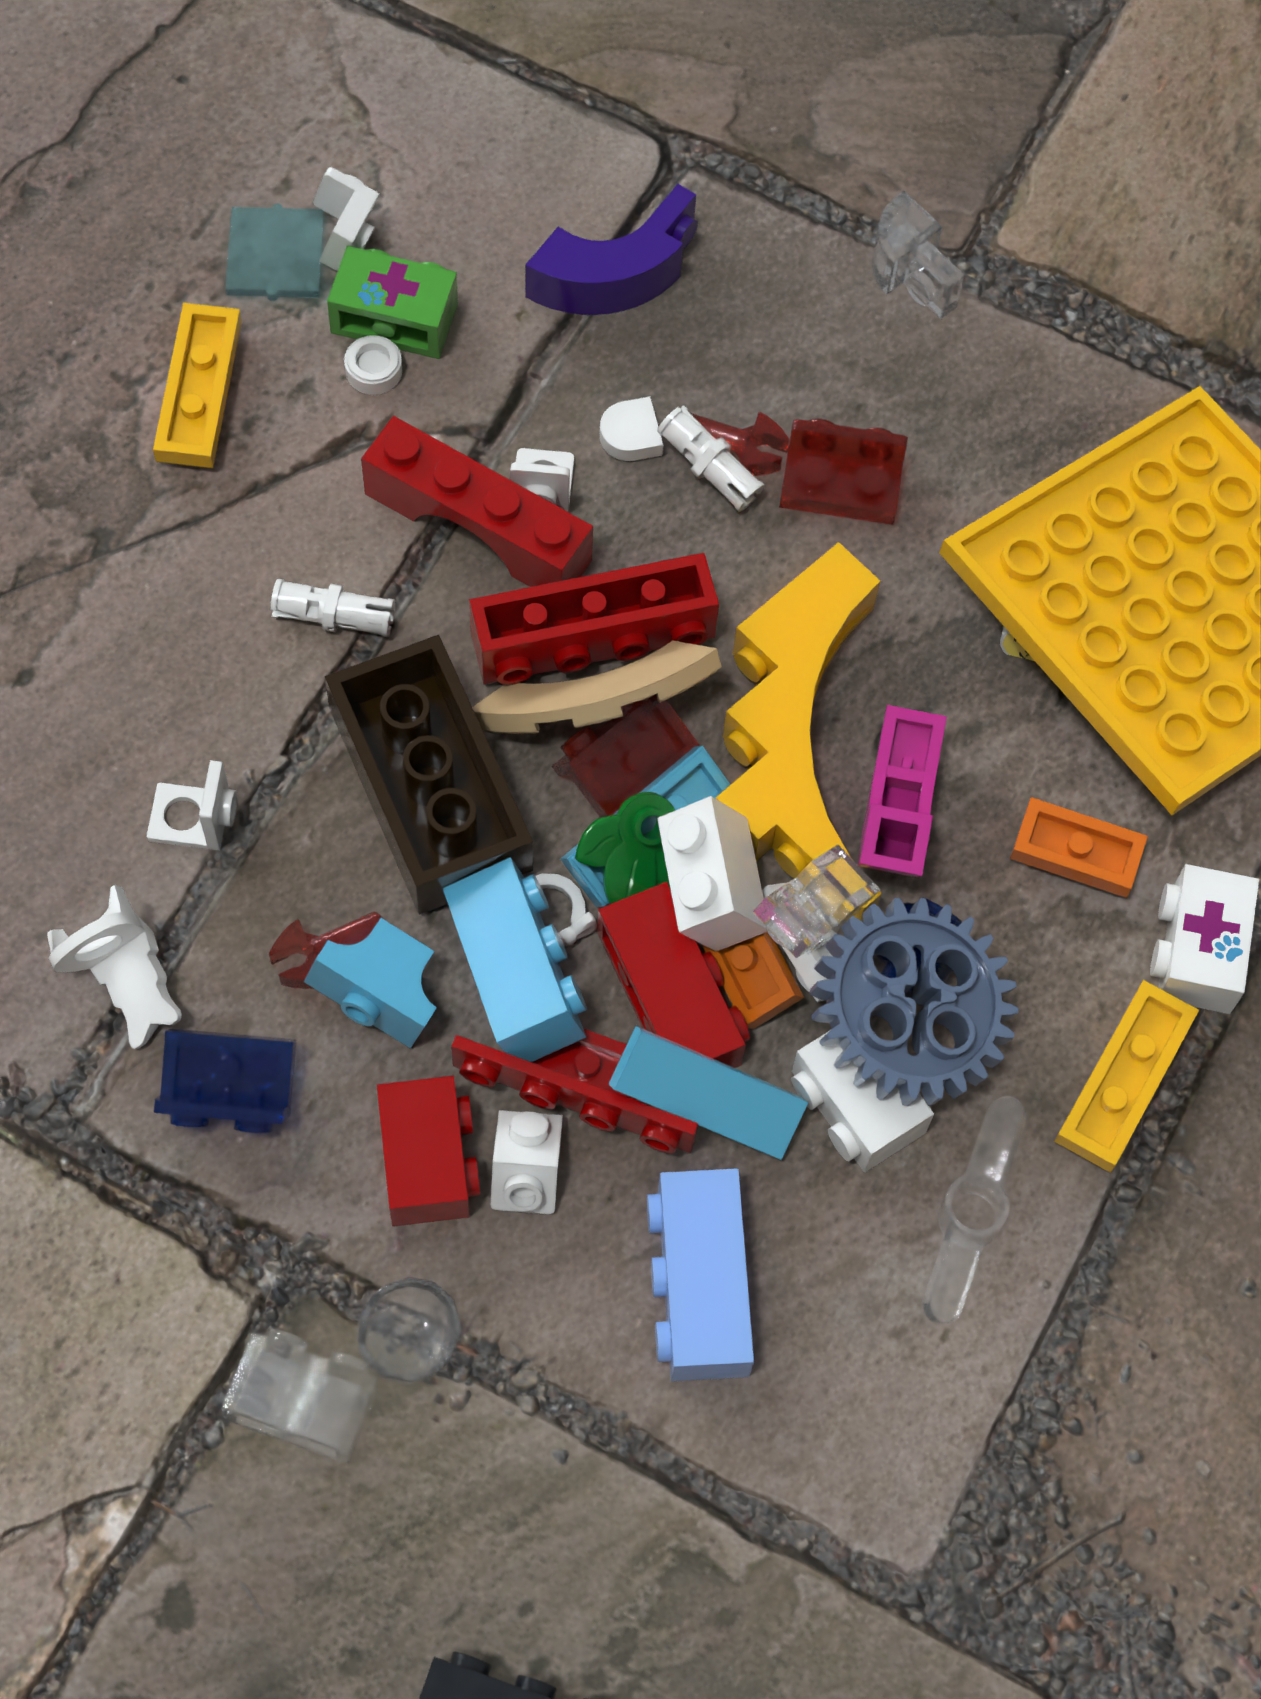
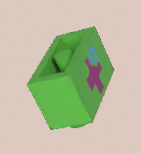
(393, 300)

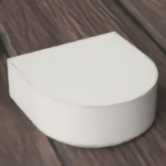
(630, 430)

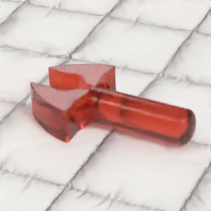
(746, 440)
(294, 941)

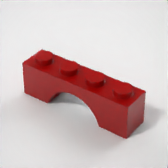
(430, 478)

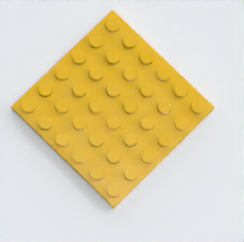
(1141, 592)

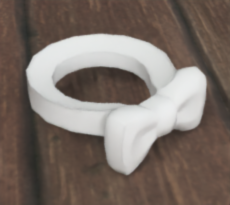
(581, 923)

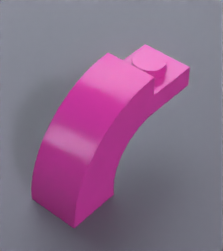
(902, 792)

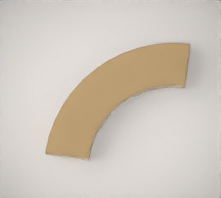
(598, 697)

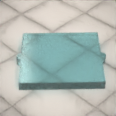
(274, 252)

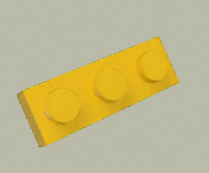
(197, 385)
(1126, 1076)

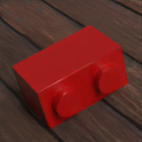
(424, 1150)

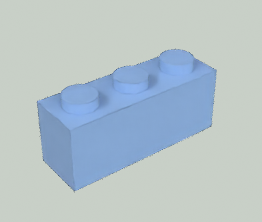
(701, 1275)

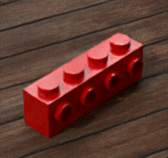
(593, 619)

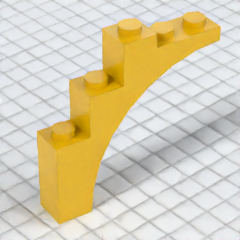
(788, 650)

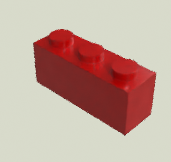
(669, 977)

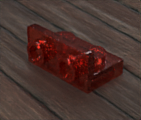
(843, 471)
(625, 753)

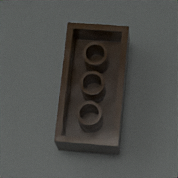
(427, 769)

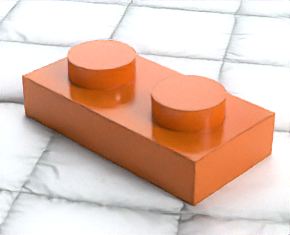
(1079, 847)
(757, 978)

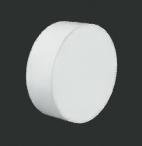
(373, 365)

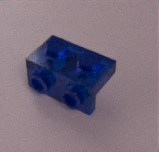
(226, 1079)

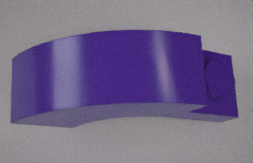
(617, 273)

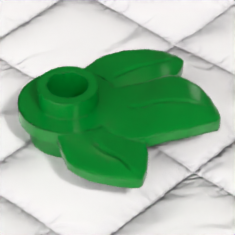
(628, 857)

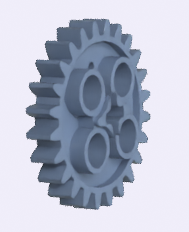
(968, 1010)

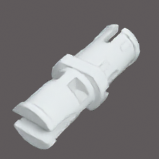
(710, 458)
(332, 607)

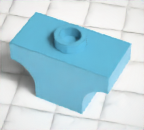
(377, 981)

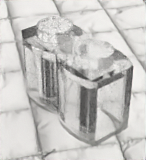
(301, 1395)

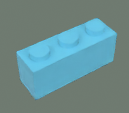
(516, 961)

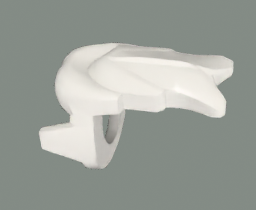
(124, 958)

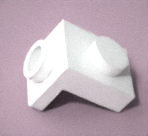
(350, 203)
(526, 1162)

